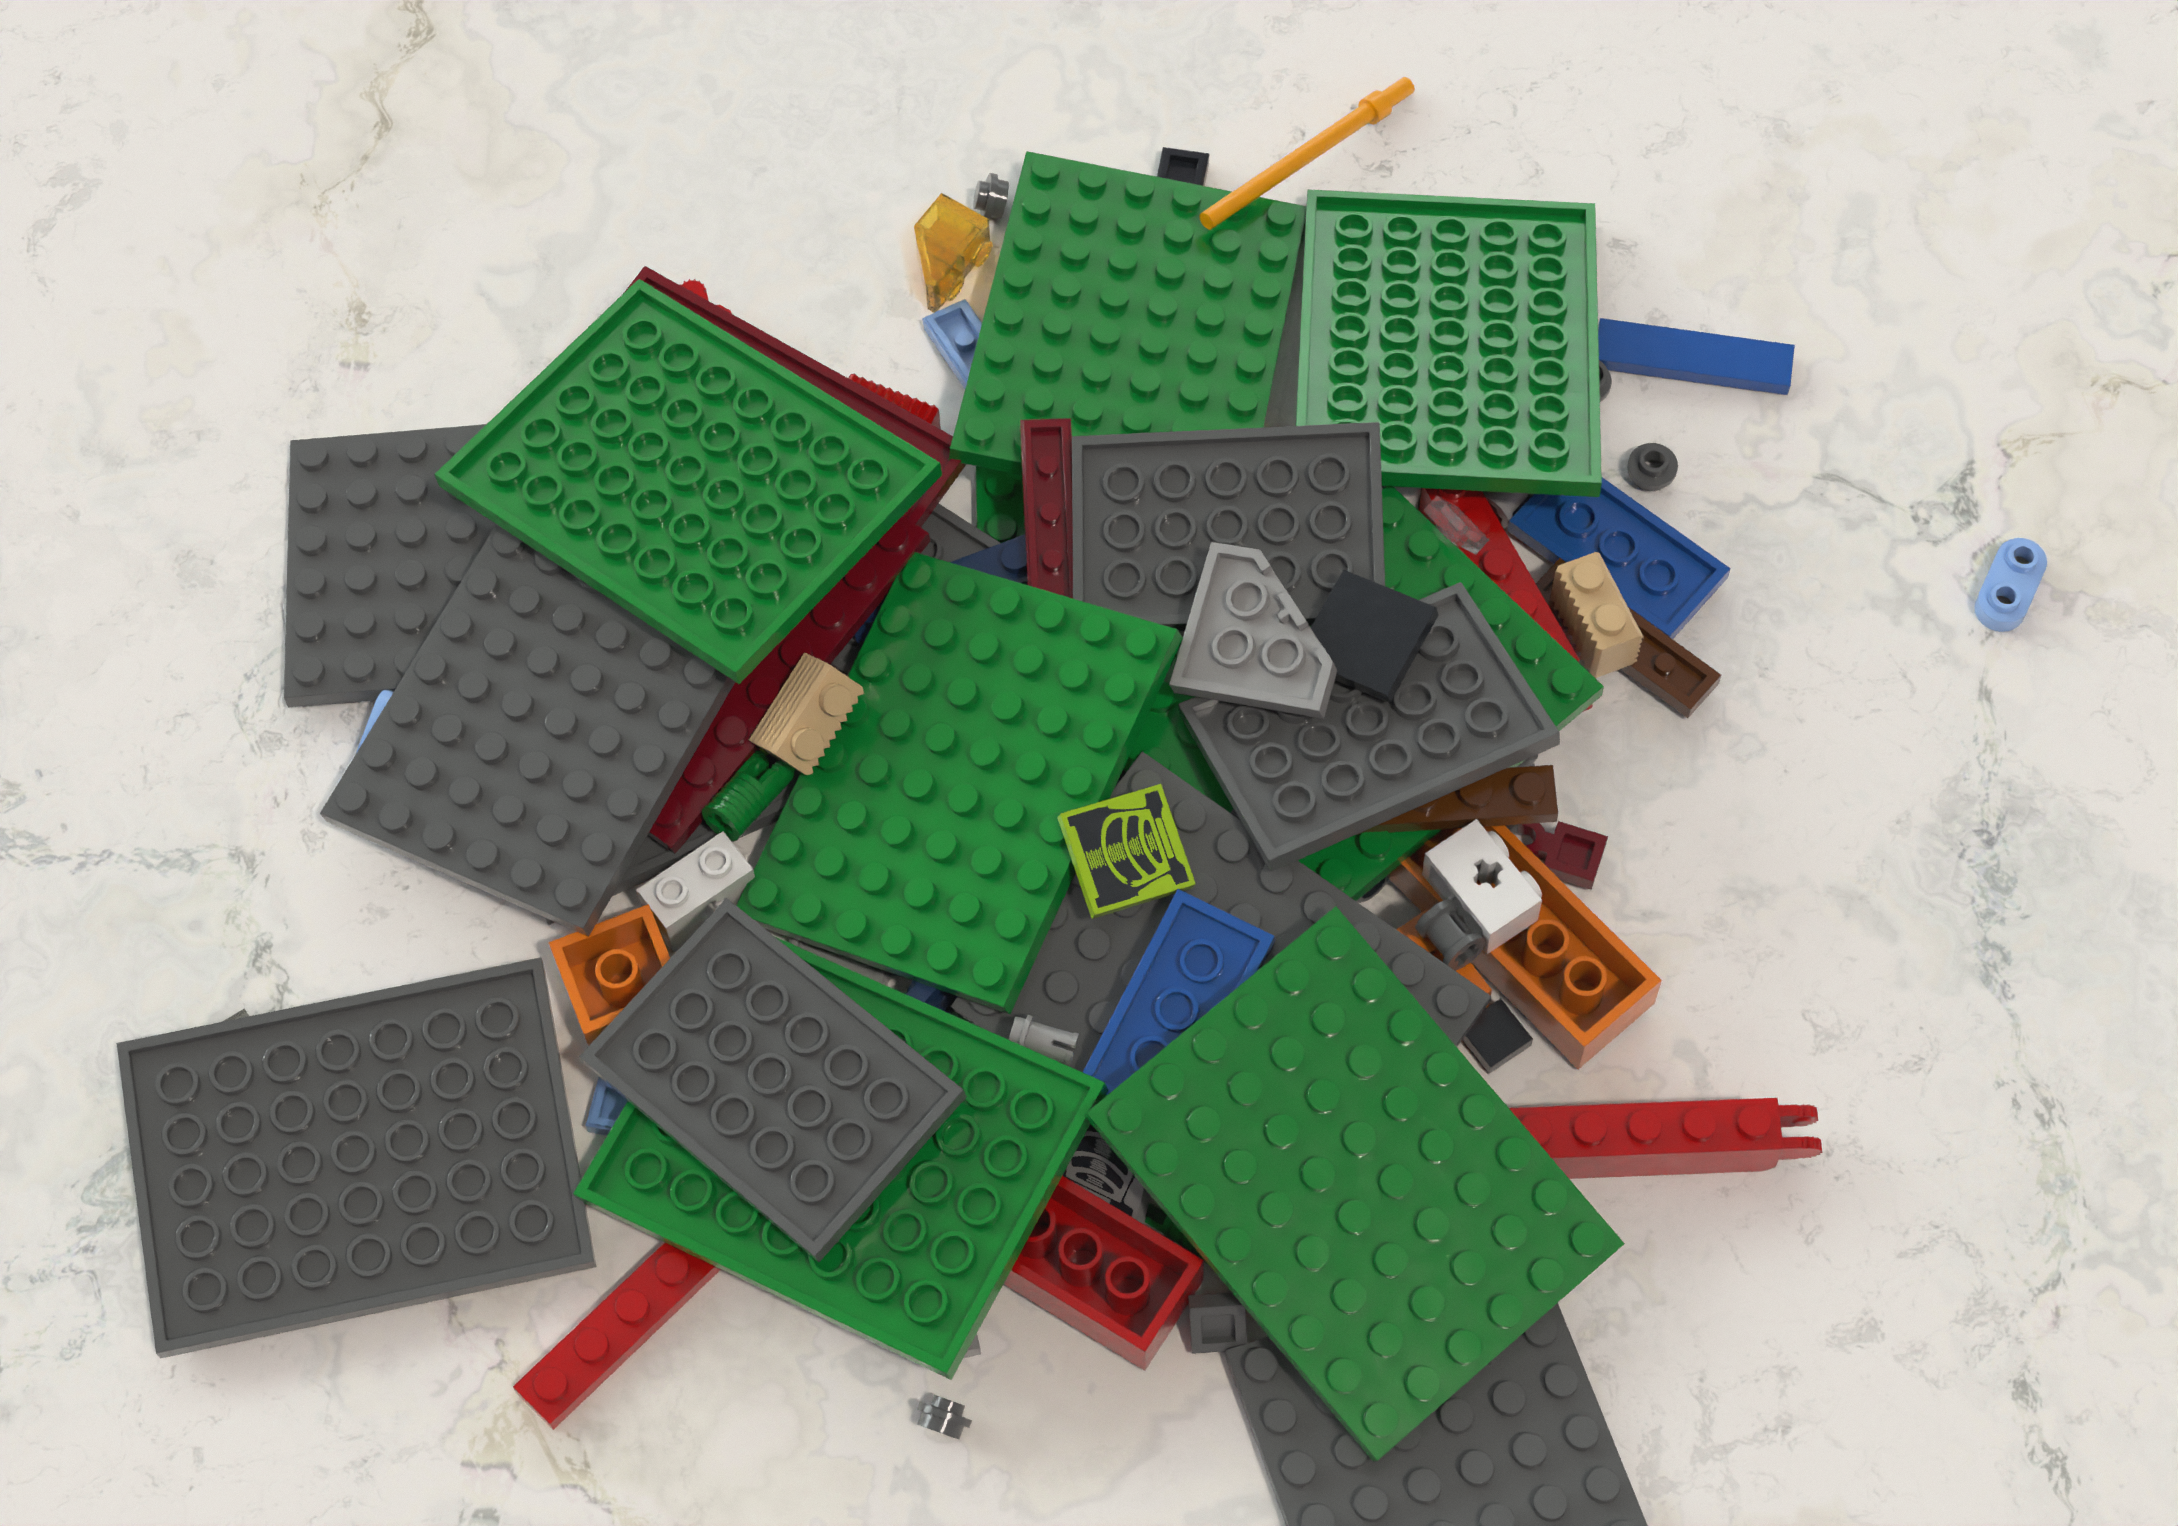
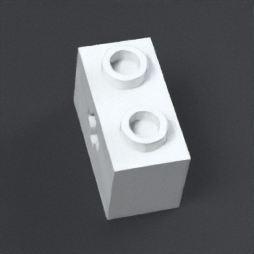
(1483, 856)
(695, 888)

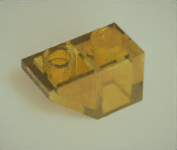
(948, 246)

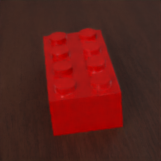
(1105, 1273)

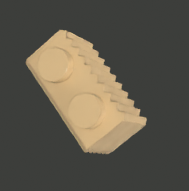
(1595, 615)
(806, 714)

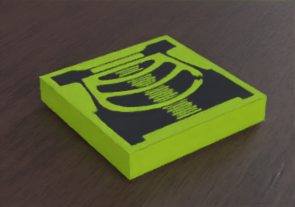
(1126, 851)

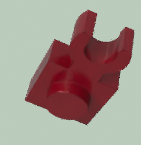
(1569, 852)

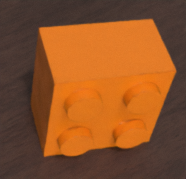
(609, 966)

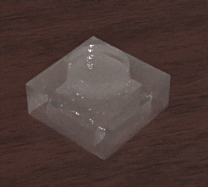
(1454, 526)

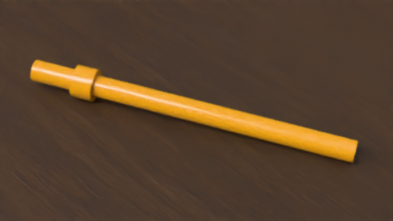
(1370, 110)

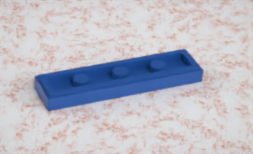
(1695, 356)

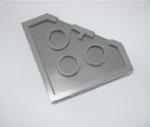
(1251, 640)

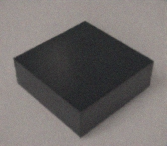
(1184, 165)
(1497, 1036)

